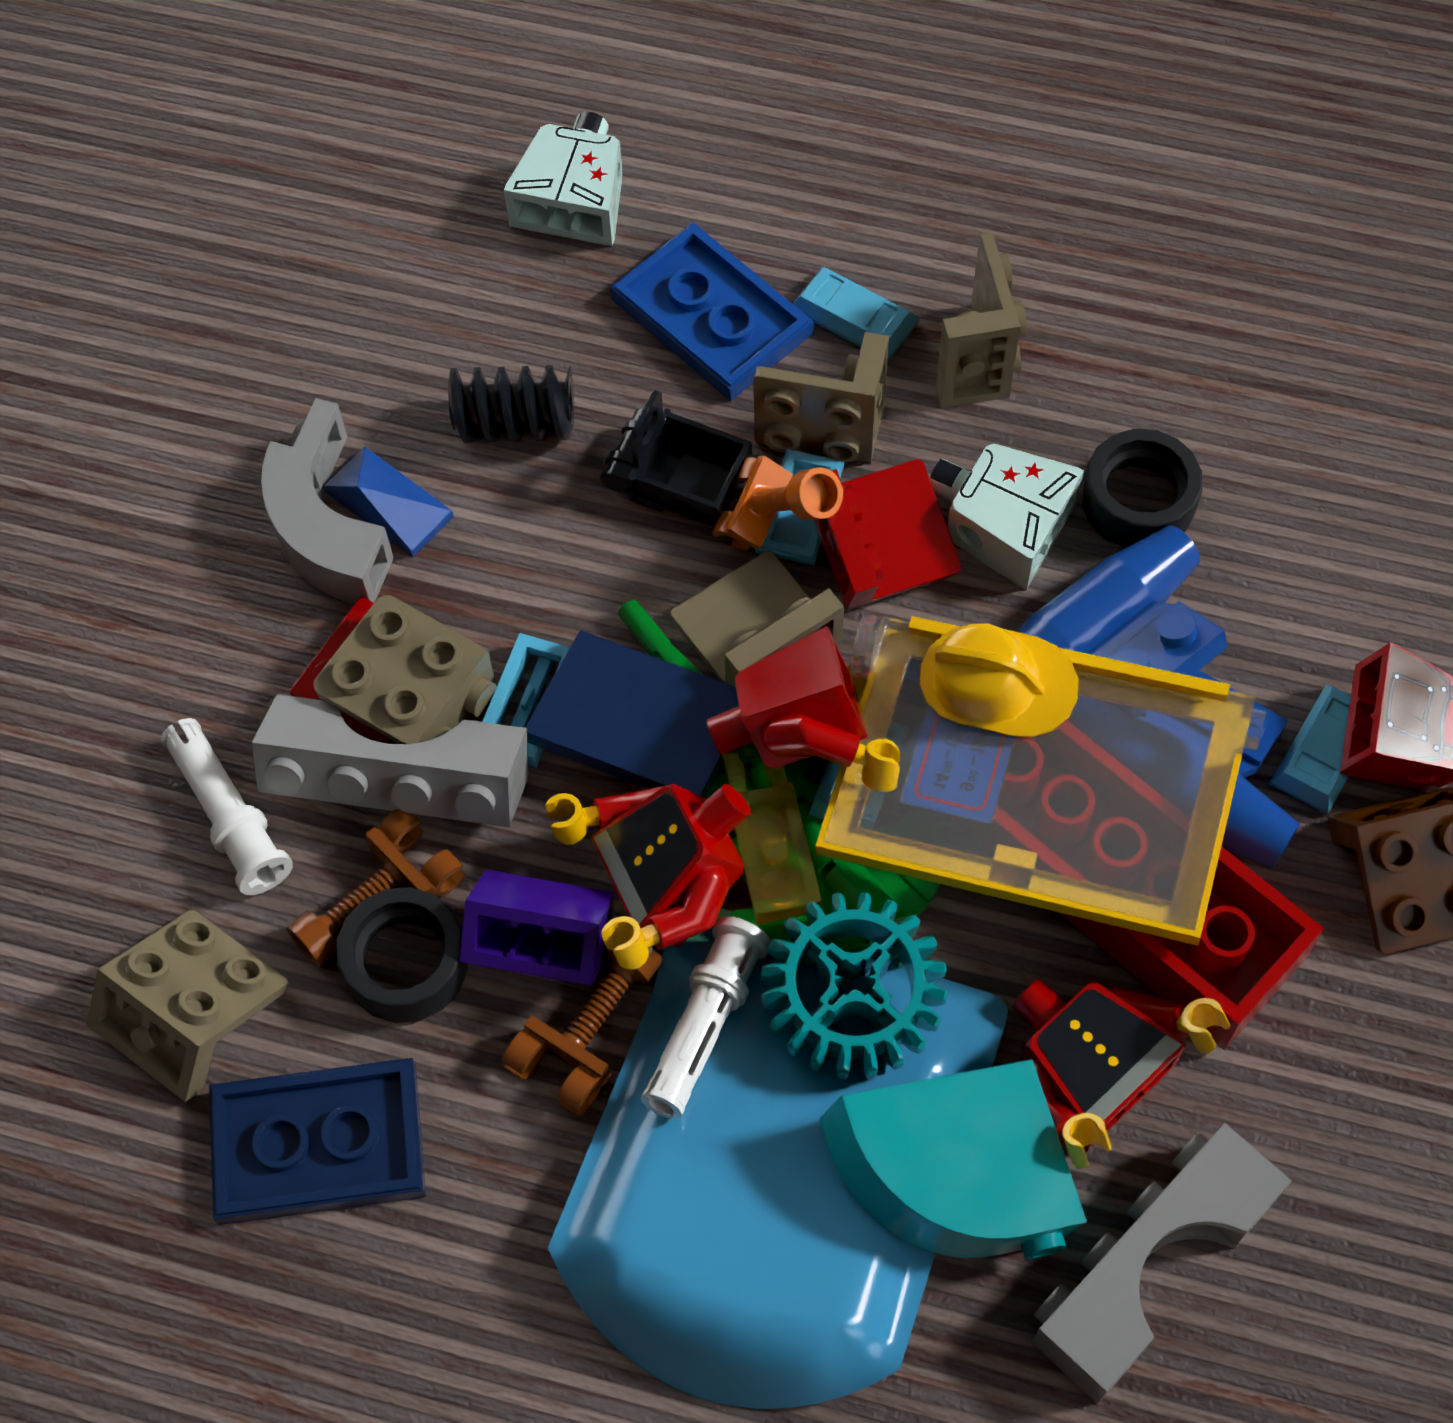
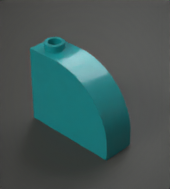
(959, 1162)

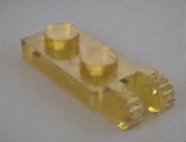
(773, 846)

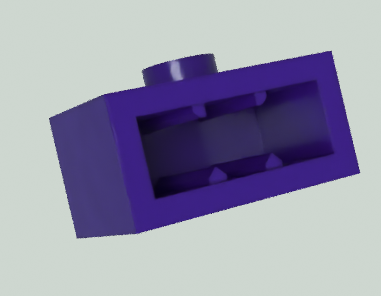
(536, 927)

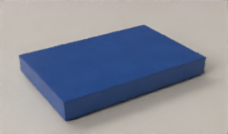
(711, 310)

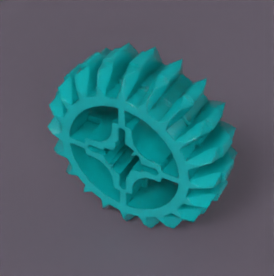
(877, 1009)

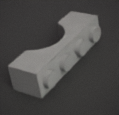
(462, 775)
(1101, 1323)

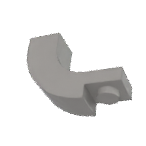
(324, 547)

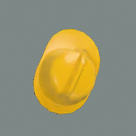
(999, 680)

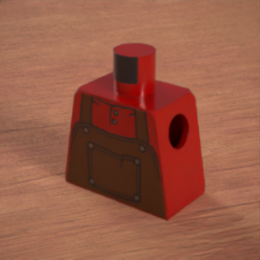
(1400, 721)

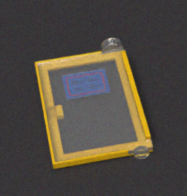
(1091, 821)

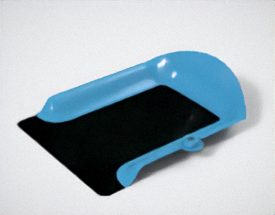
(726, 1235)

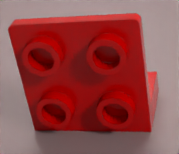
(887, 535)

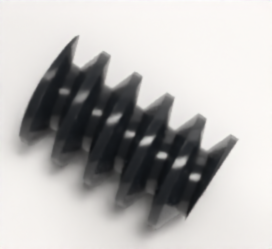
(511, 405)

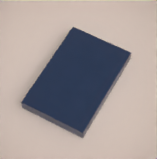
(632, 716)
(316, 1141)

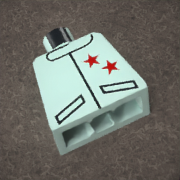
(568, 182)
(1008, 507)

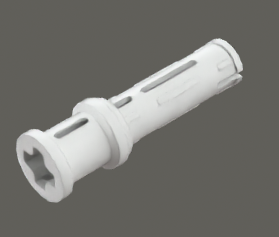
(236, 826)
(716, 990)

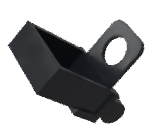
(675, 463)

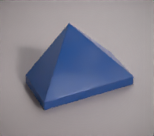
(389, 500)

